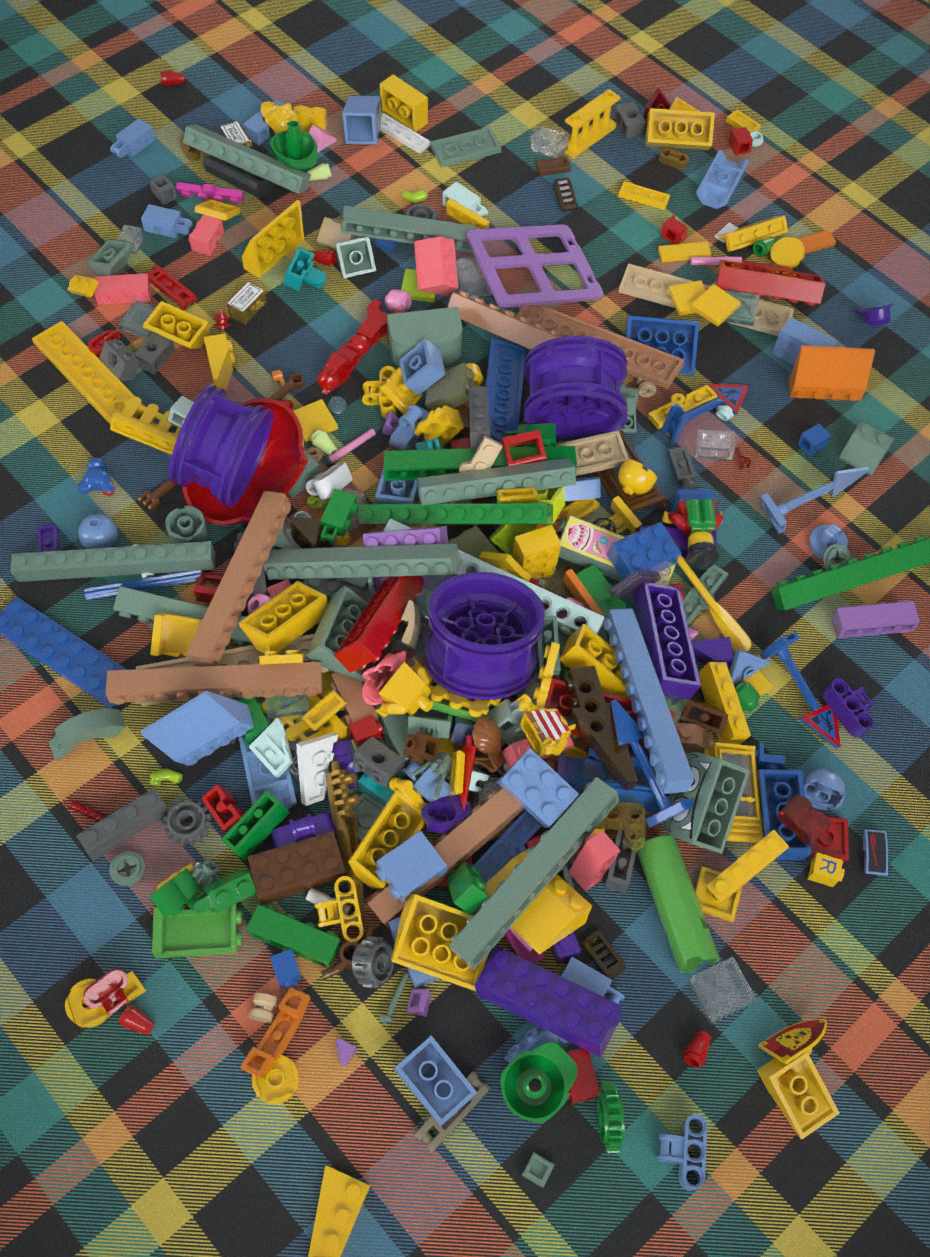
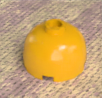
(635, 478)

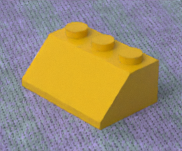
(178, 325)

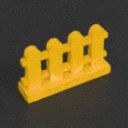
(142, 428)
(476, 708)
(298, 730)

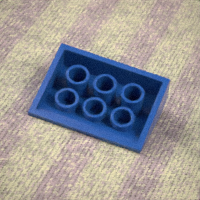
(667, 335)

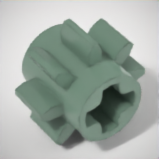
(206, 872)

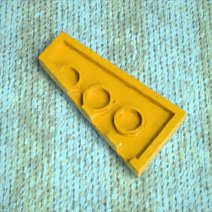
(336, 1213)

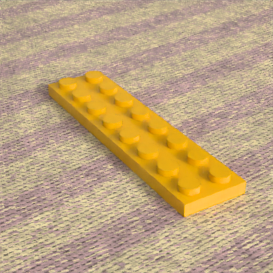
(83, 370)

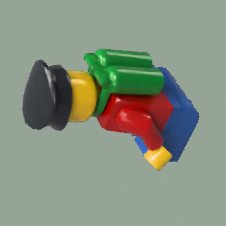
(696, 516)

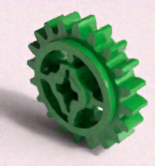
(610, 1117)

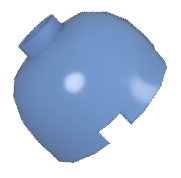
(98, 532)
(824, 789)

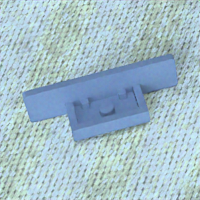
(533, 1039)

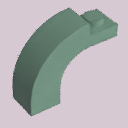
(83, 727)

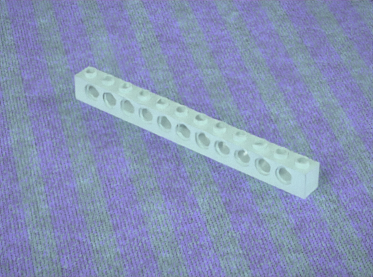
(556, 603)

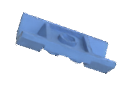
(720, 181)
(262, 779)

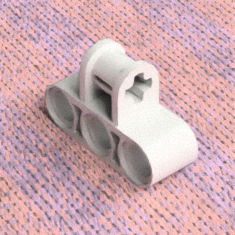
(325, 483)

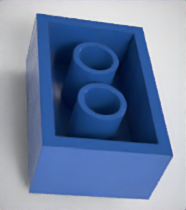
(644, 550)

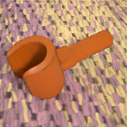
(278, 376)

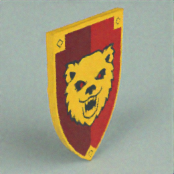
(795, 1040)

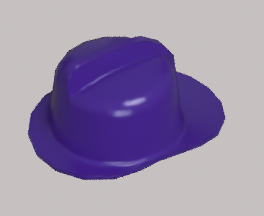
(877, 315)
(443, 813)

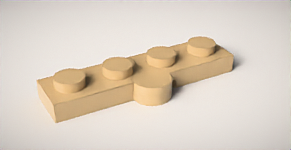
(482, 459)

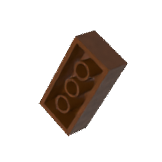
(296, 868)

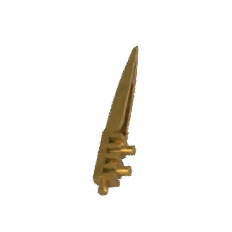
(345, 823)

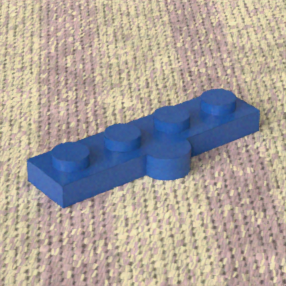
(508, 845)

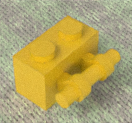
(440, 424)

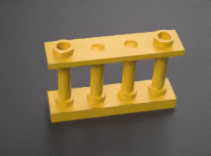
(599, 128)

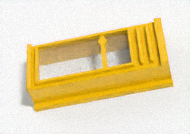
(747, 820)

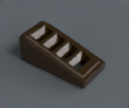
(561, 185)
(614, 970)

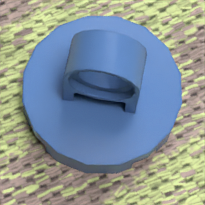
(826, 536)

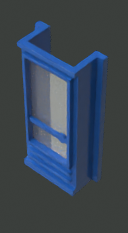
(580, 771)

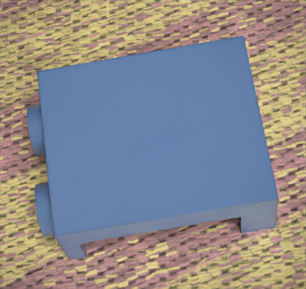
(410, 866)

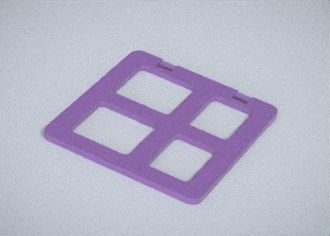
(534, 262)

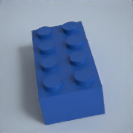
(775, 791)

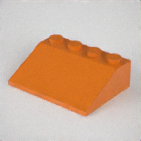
(831, 373)

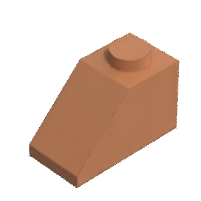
(694, 737)

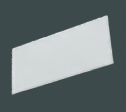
(729, 227)

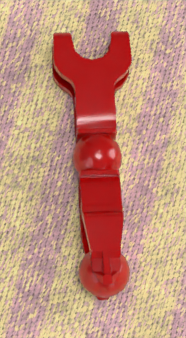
(348, 356)

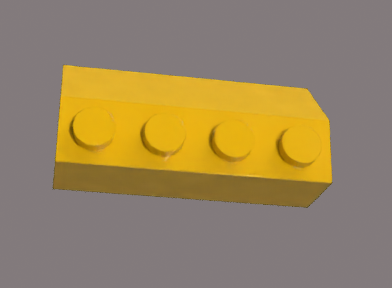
(284, 617)
(394, 825)

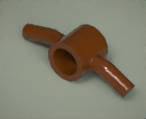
(344, 963)

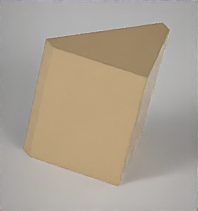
(331, 233)

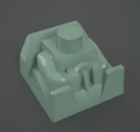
(432, 722)

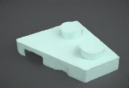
(273, 748)

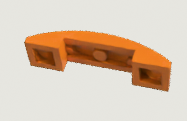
(278, 1035)

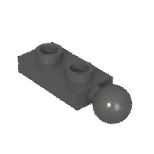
(682, 467)

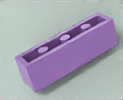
(875, 619)

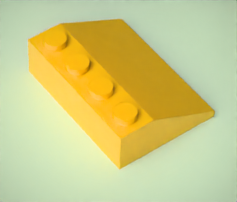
(274, 241)
(552, 913)
(425, 939)

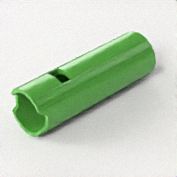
(677, 903)

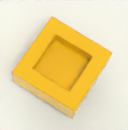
(133, 988)

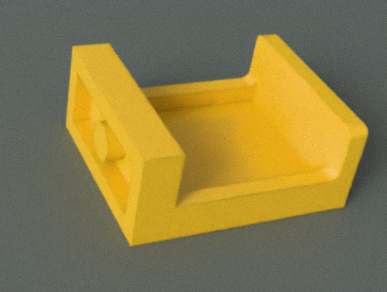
(173, 634)

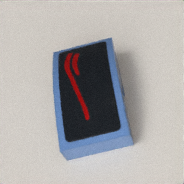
(876, 852)

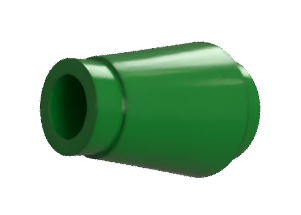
(763, 246)

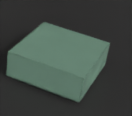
(538, 1170)

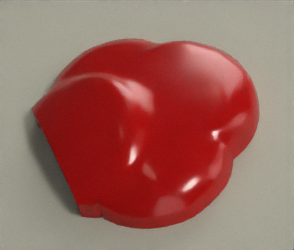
(277, 471)

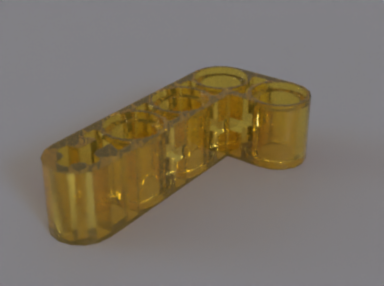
(625, 822)

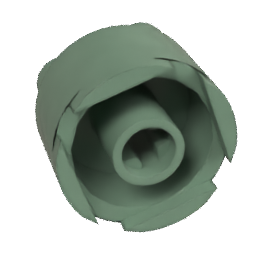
(186, 525)

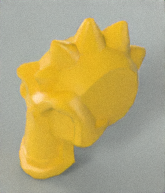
(277, 116)

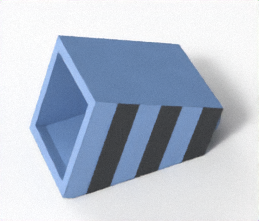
(362, 119)

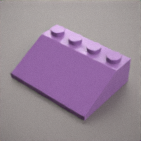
(414, 536)

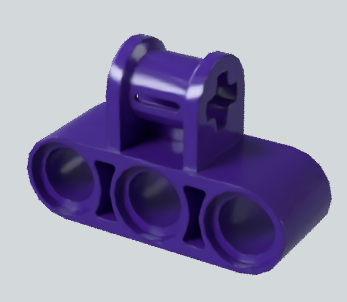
(849, 706)
(303, 829)

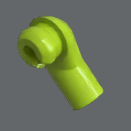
(415, 197)
(317, 503)
(165, 774)

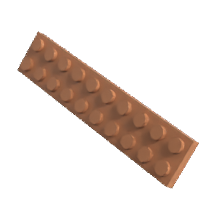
(642, 360)

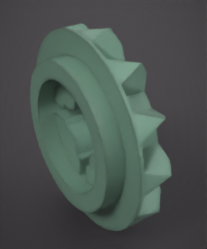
(838, 551)
(118, 865)

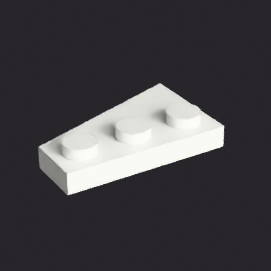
(313, 765)

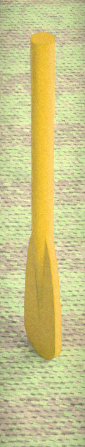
(723, 619)

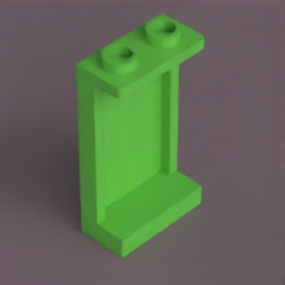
(196, 933)

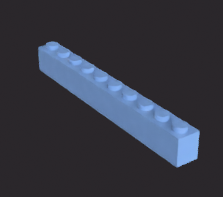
(648, 702)

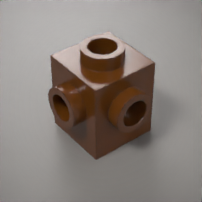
(421, 747)

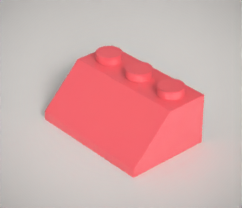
(436, 265)

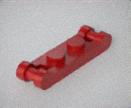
(171, 287)

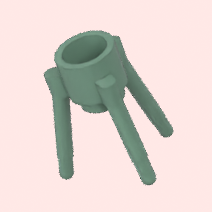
(439, 766)

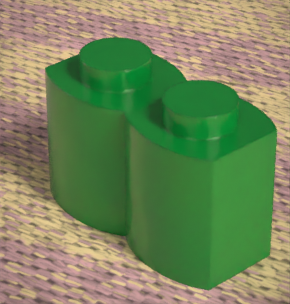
(176, 893)

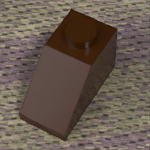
(705, 715)

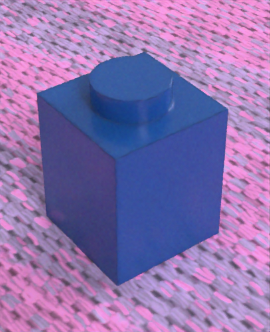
(814, 439)
(286, 969)

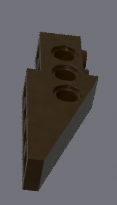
(605, 741)

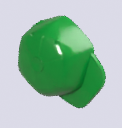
(294, 147)
(538, 1082)

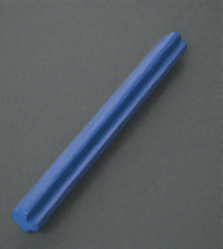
(142, 584)

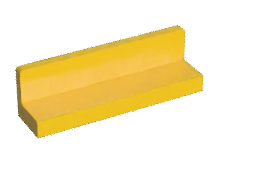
(750, 234)

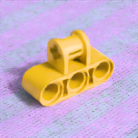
(377, 395)
(335, 912)

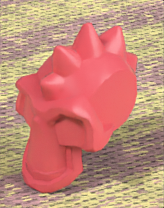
(379, 675)

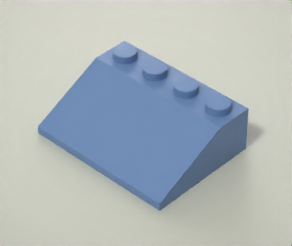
(199, 727)

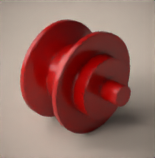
(221, 319)

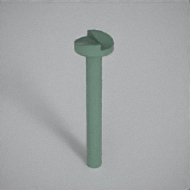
(386, 1018)

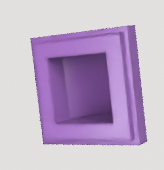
(391, 423)
(419, 1002)
(345, 1052)

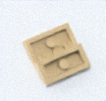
(412, 619)

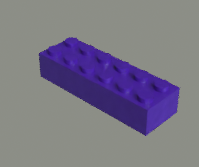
(667, 638)
(549, 1001)

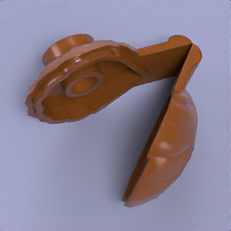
(488, 741)

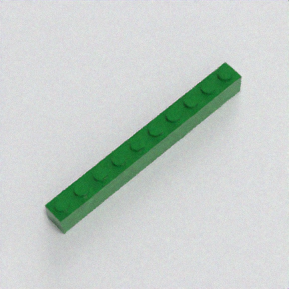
(416, 464)
(457, 514)
(852, 574)

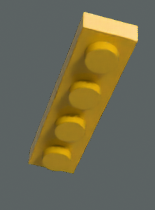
(747, 866)

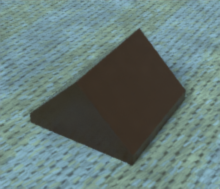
(306, 532)

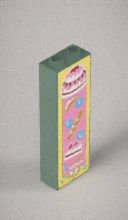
(588, 545)

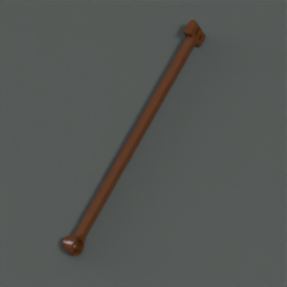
(152, 500)

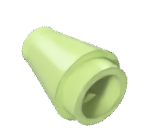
(320, 172)
(322, 441)

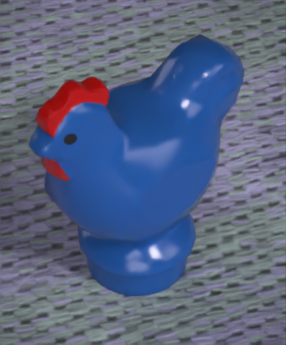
(96, 478)

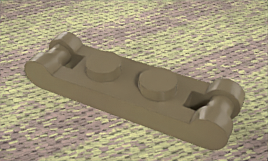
(444, 1130)

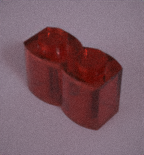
(804, 820)

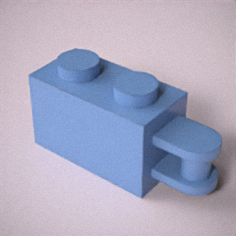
(133, 139)
(165, 221)
(426, 783)
(590, 979)

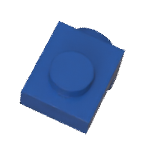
(767, 761)

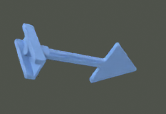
(841, 480)

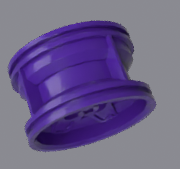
(576, 386)
(220, 445)
(483, 635)

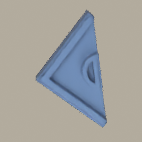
(745, 665)

